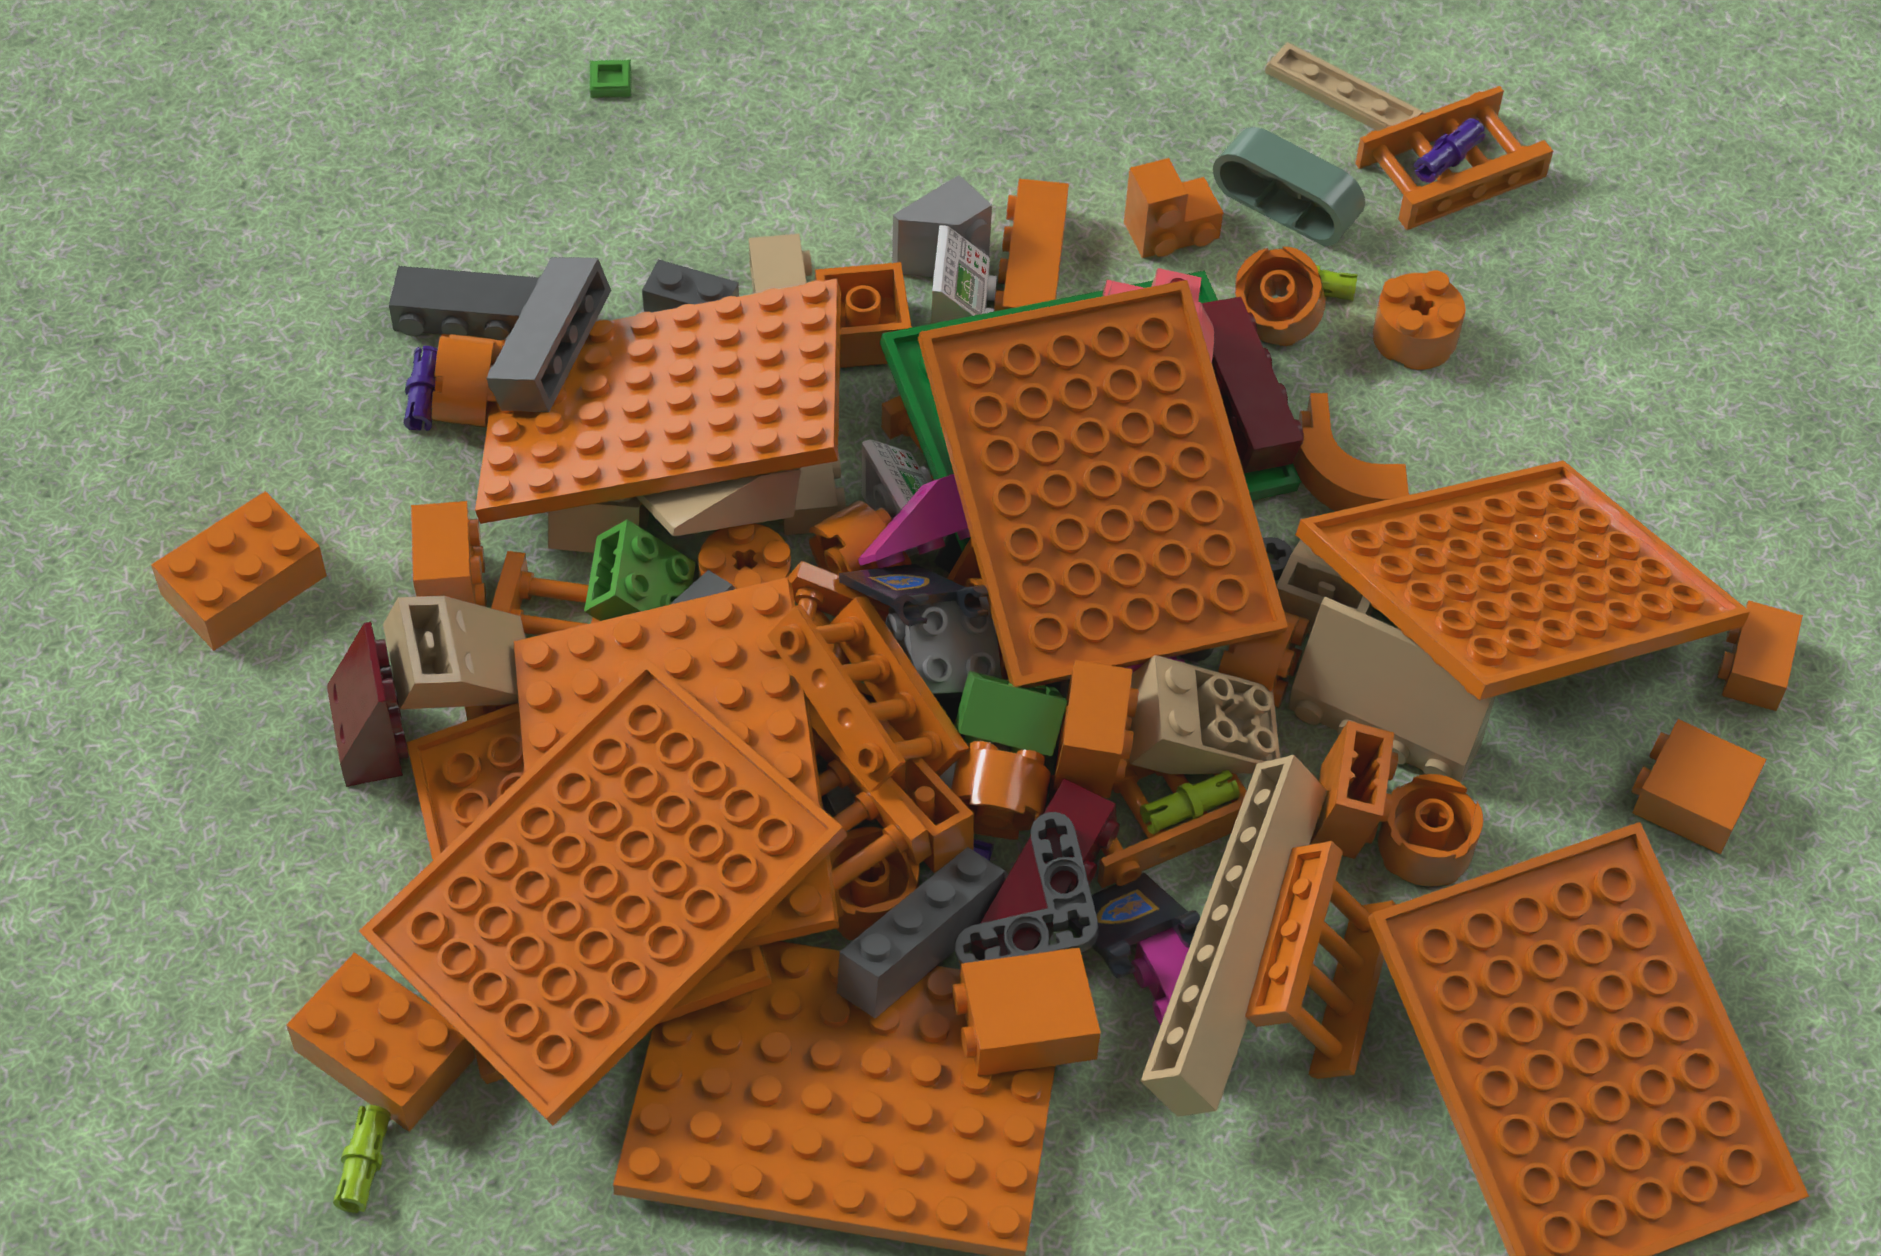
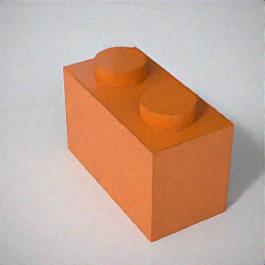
(1760, 656)

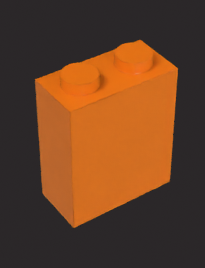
(1027, 1012)

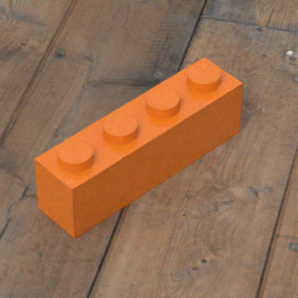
(1032, 244)
(935, 805)

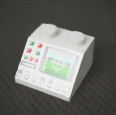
(960, 278)
(890, 478)

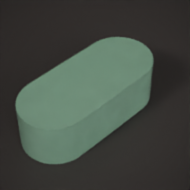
(1289, 185)

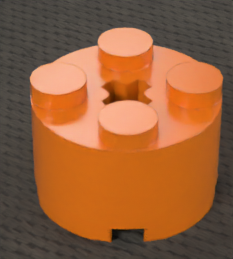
(1281, 273)
(1419, 319)
(462, 381)
(847, 536)
(745, 555)
(1268, 658)
(1001, 788)
(1430, 831)
(876, 889)

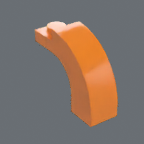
(1333, 474)

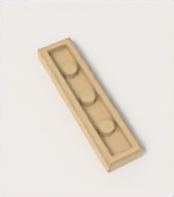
(1338, 88)

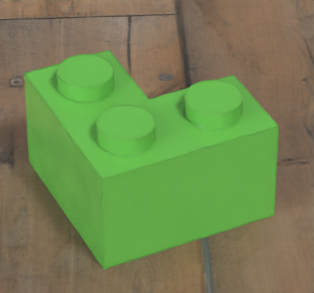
(1009, 714)

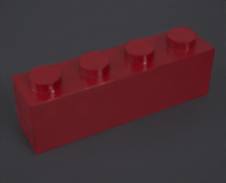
(1250, 392)
(1022, 891)

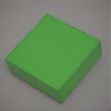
(610, 78)

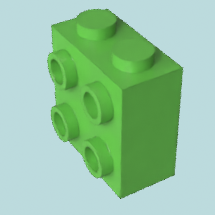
(634, 573)

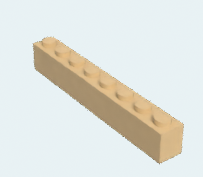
(782, 264)
(1220, 969)

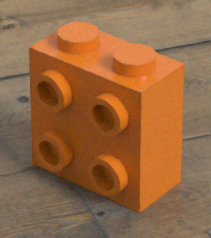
(1356, 784)
(1696, 785)

